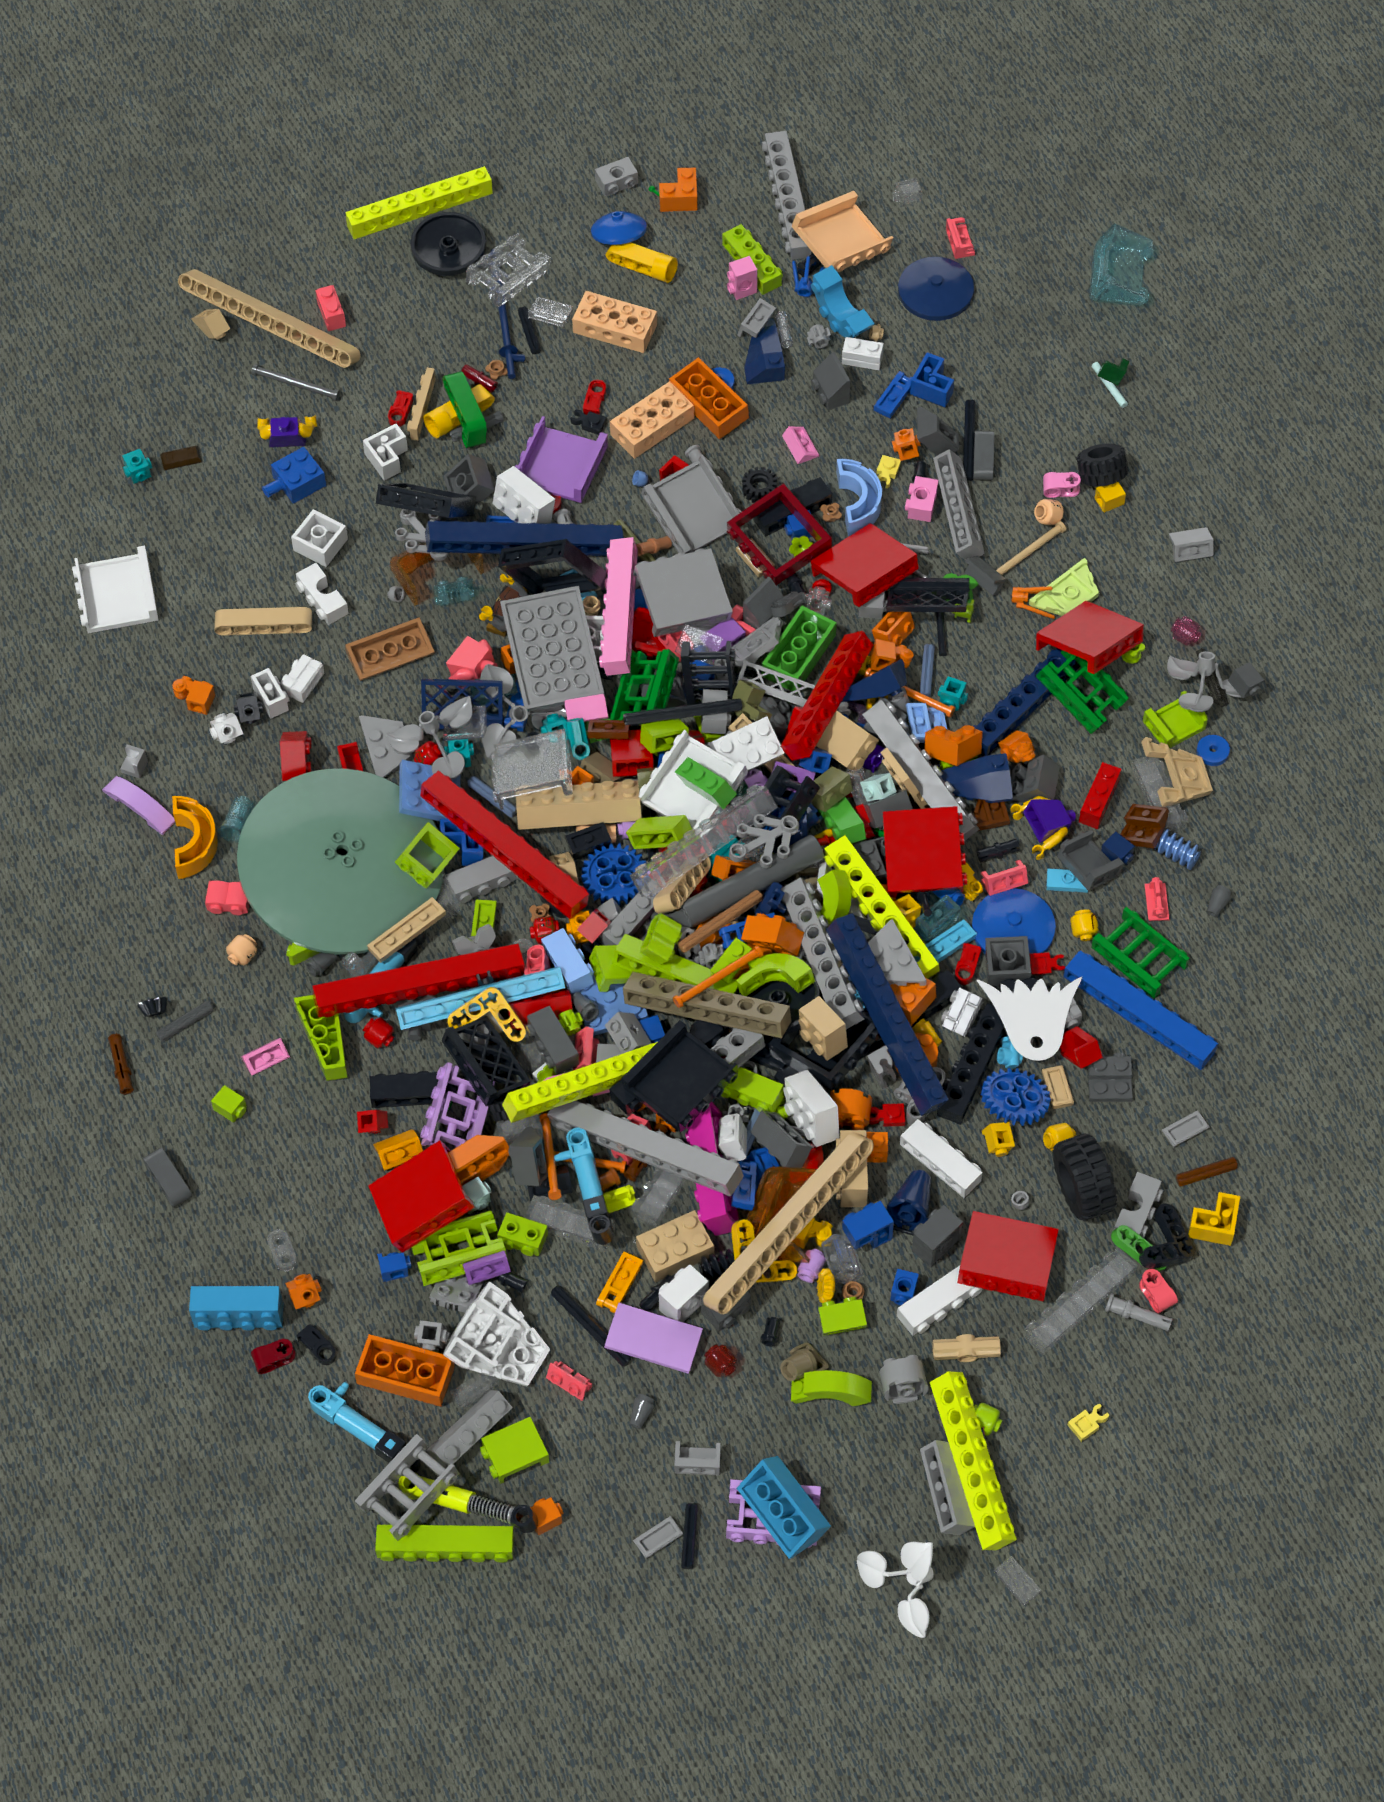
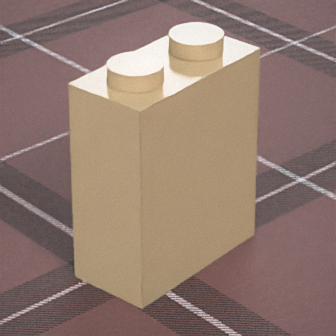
(847, 741)

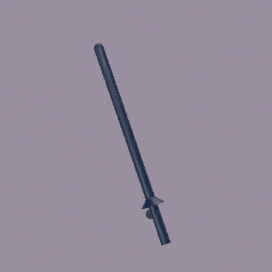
(508, 351)

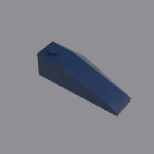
(765, 356)
(884, 682)
(982, 779)

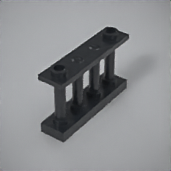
(691, 670)
(796, 807)

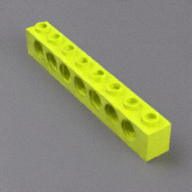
(419, 202)
(844, 850)
(571, 1085)
(973, 1461)

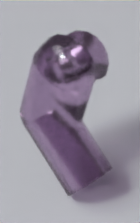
(860, 709)

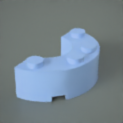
(867, 486)

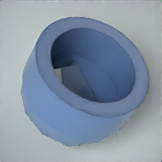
(640, 478)

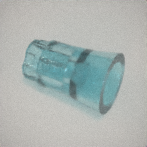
(235, 819)

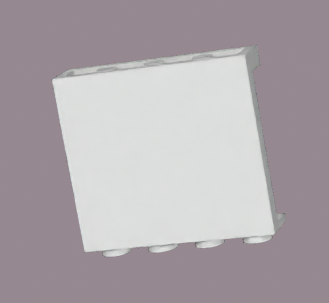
(115, 592)
(668, 793)

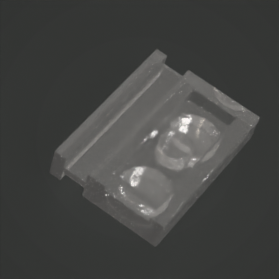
(550, 311)
(700, 641)

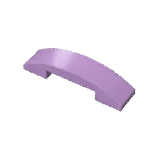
(141, 803)

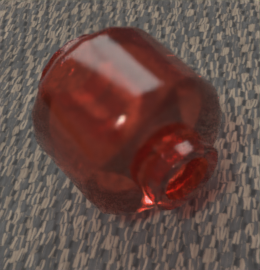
(720, 1360)

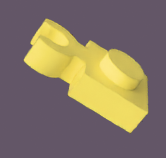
(888, 469)
(1086, 1424)

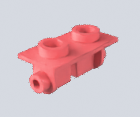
(1156, 900)
(562, 1376)

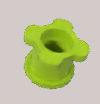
(968, 614)
(1134, 654)

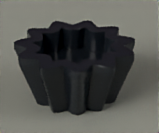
(153, 1006)

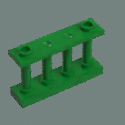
(1135, 971)

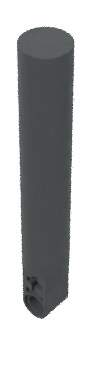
(736, 887)

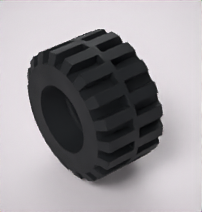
(1102, 464)

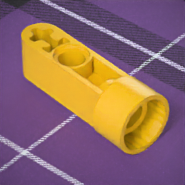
(643, 260)
(444, 418)

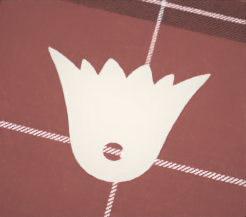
(1033, 1014)

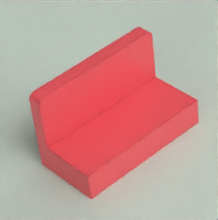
(586, 1047)

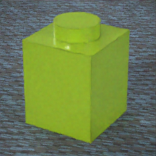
(229, 1104)

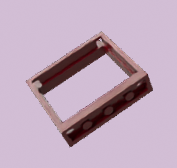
(778, 575)

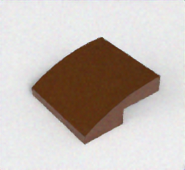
(1144, 825)

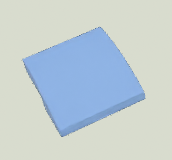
(923, 719)

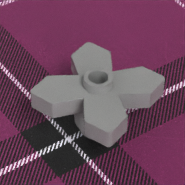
(480, 942)

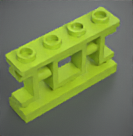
(455, 1232)

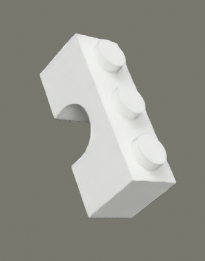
(329, 606)

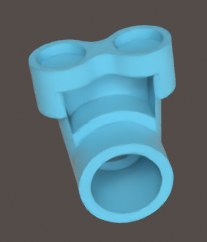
(1008, 1055)

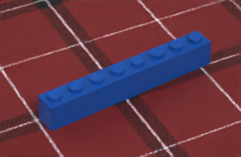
(1141, 1010)

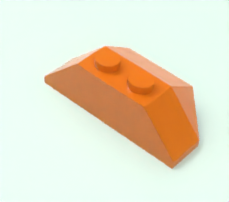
(479, 1157)

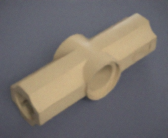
(966, 1348)

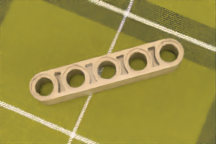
(263, 621)
(677, 892)

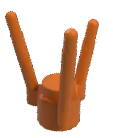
(1021, 595)

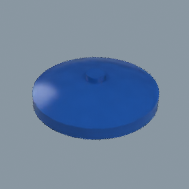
(1014, 915)

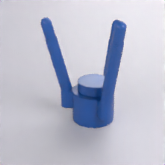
(803, 286)

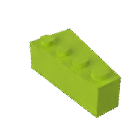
(324, 1038)

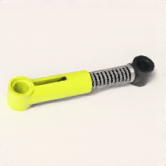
(466, 1501)

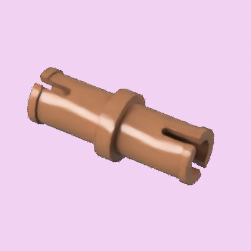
(653, 545)

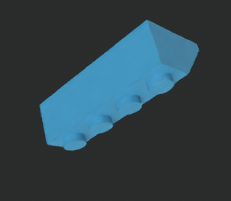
(783, 1506)

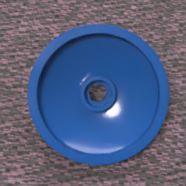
(618, 228)

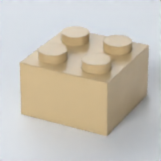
(822, 1028)

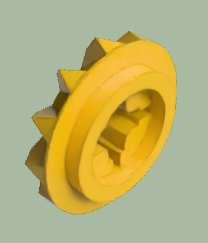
(825, 1285)

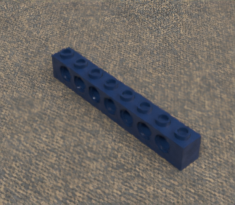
(1018, 696)

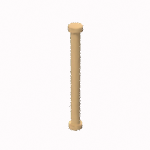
(1059, 527)

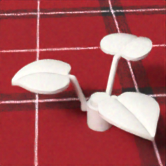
(918, 1560)

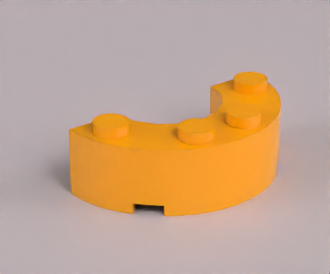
(203, 845)

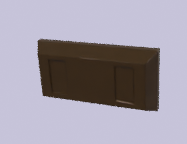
(180, 457)

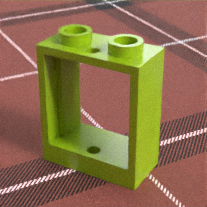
(437, 842)

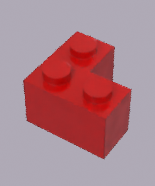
(293, 752)

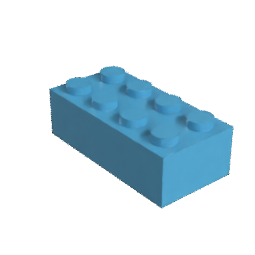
(236, 1307)

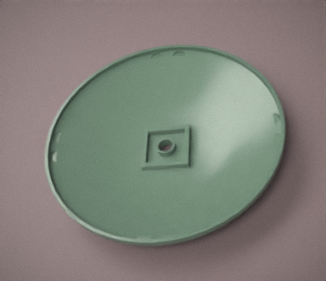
(311, 891)

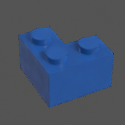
(930, 383)
(470, 850)
(869, 1226)

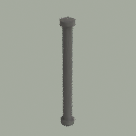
(334, 394)

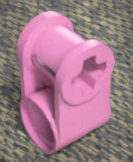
(1060, 484)

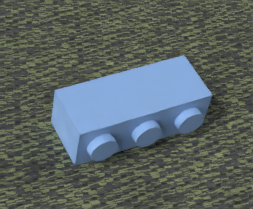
(563, 953)

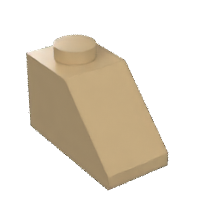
(211, 323)
(565, 864)

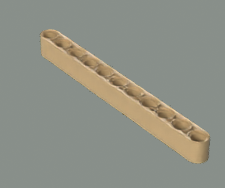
(258, 313)
(788, 1223)

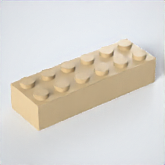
(587, 805)

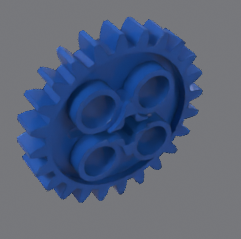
(612, 859)
(1015, 1096)

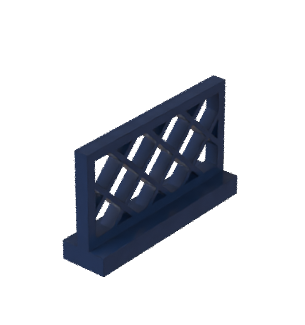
(491, 718)

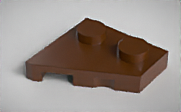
(991, 814)

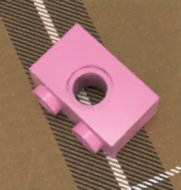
(742, 278)
(922, 498)

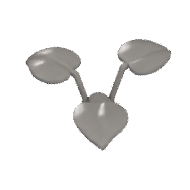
(1205, 666)
(496, 732)
(407, 737)

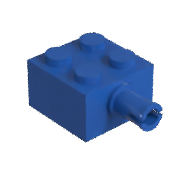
(296, 476)

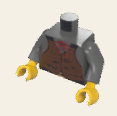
(495, 615)

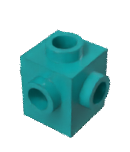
(136, 466)
(953, 693)
(552, 721)
(463, 747)

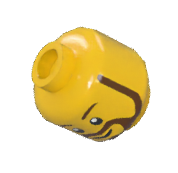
(1084, 925)

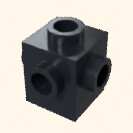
(245, 701)

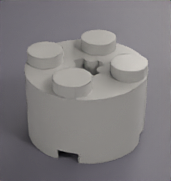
(903, 1379)

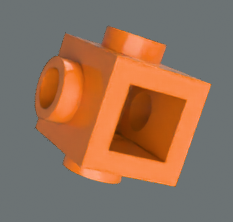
(906, 444)
(303, 1291)

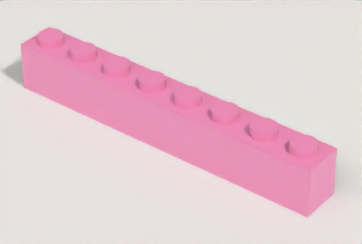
(619, 607)

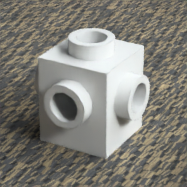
(231, 726)

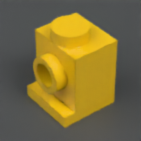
(999, 1138)

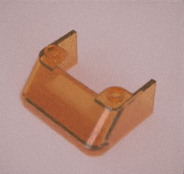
(407, 563)
(773, 1192)

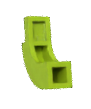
(836, 895)
(775, 968)
(833, 1385)

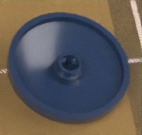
(935, 288)

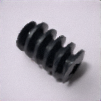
(716, 1265)

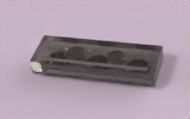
(1215, 691)

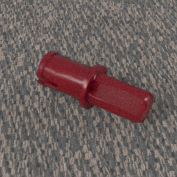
(479, 378)

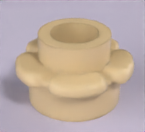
(876, 333)

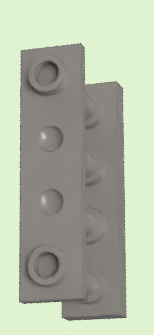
(399, 1467)

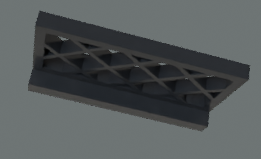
(929, 588)
(469, 1064)

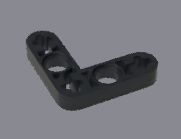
(1179, 1246)

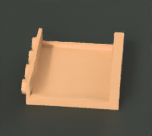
(840, 233)

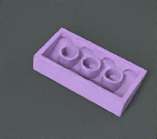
(653, 1338)

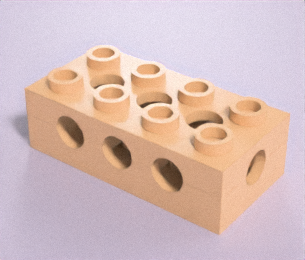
(614, 321)
(651, 419)

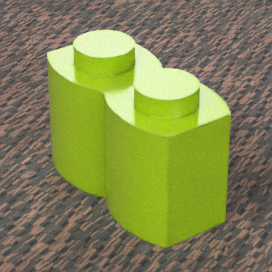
(661, 938)

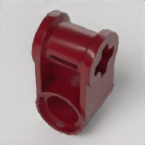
(271, 1357)

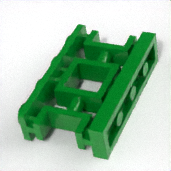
(658, 688)
(1073, 699)

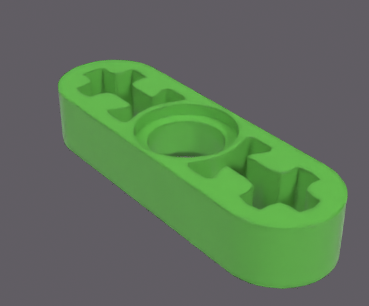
(1126, 1245)

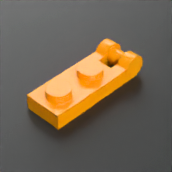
(620, 1281)

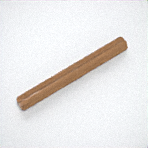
(720, 921)

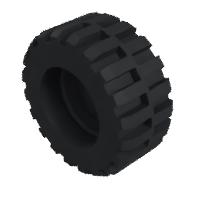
(1084, 1177)

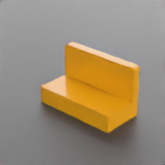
(398, 1149)

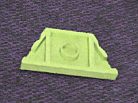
(1068, 591)

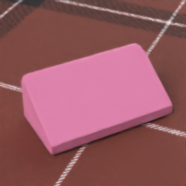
(800, 444)
(587, 708)
(265, 1056)

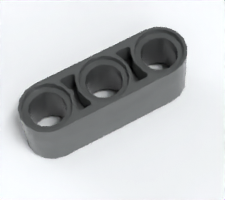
(983, 455)
(167, 1177)

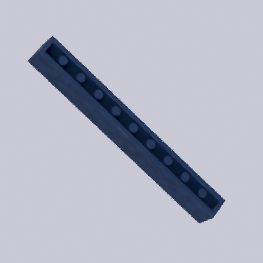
(494, 536)
(887, 1014)

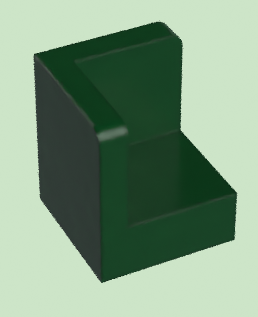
(1113, 372)

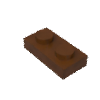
(608, 729)

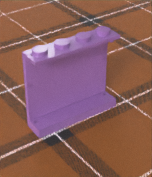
(562, 461)

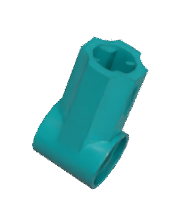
(577, 736)

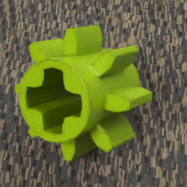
(570, 1021)

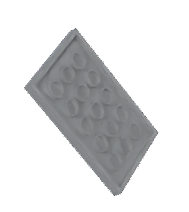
(551, 648)

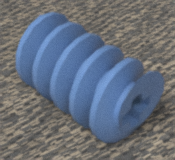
(1178, 850)

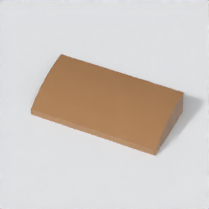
(389, 649)

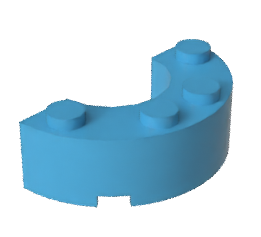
(836, 306)

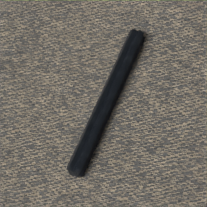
(682, 711)

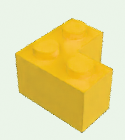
(1216, 1225)

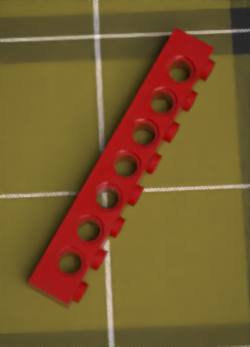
(827, 695)

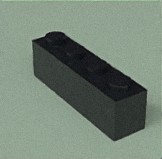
(811, 496)
(404, 1089)

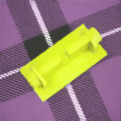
(619, 1198)

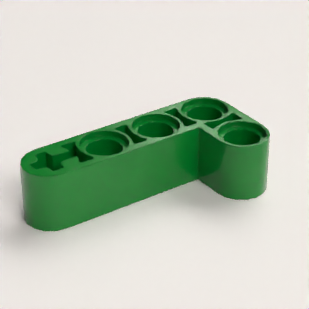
(466, 408)

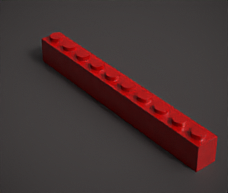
(504, 844)
(416, 980)

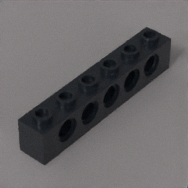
(956, 1109)

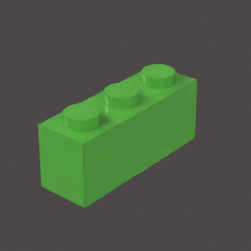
(705, 783)
(844, 821)

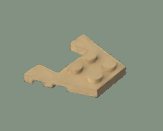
(1185, 770)
(902, 778)

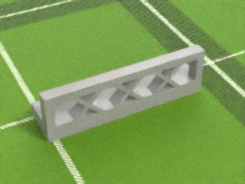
(771, 690)

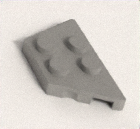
(758, 642)
(382, 755)
(895, 957)

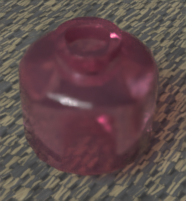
(1185, 630)

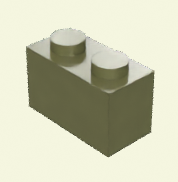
(833, 787)

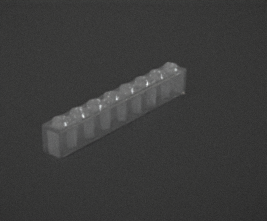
(702, 842)

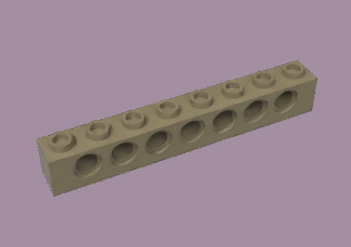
(708, 1006)

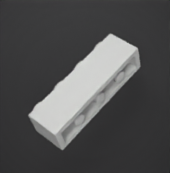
(941, 1158)
(935, 1302)

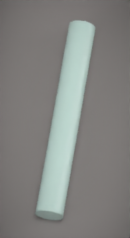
(1111, 387)

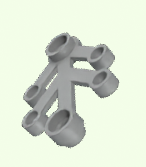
(409, 518)
(765, 837)

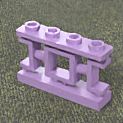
(474, 1114)
(760, 1535)

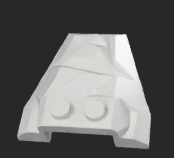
(496, 1339)

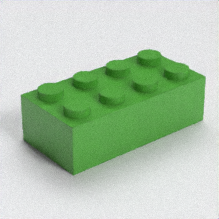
(800, 647)

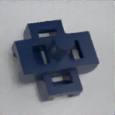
(772, 900)

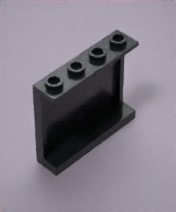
(679, 1077)

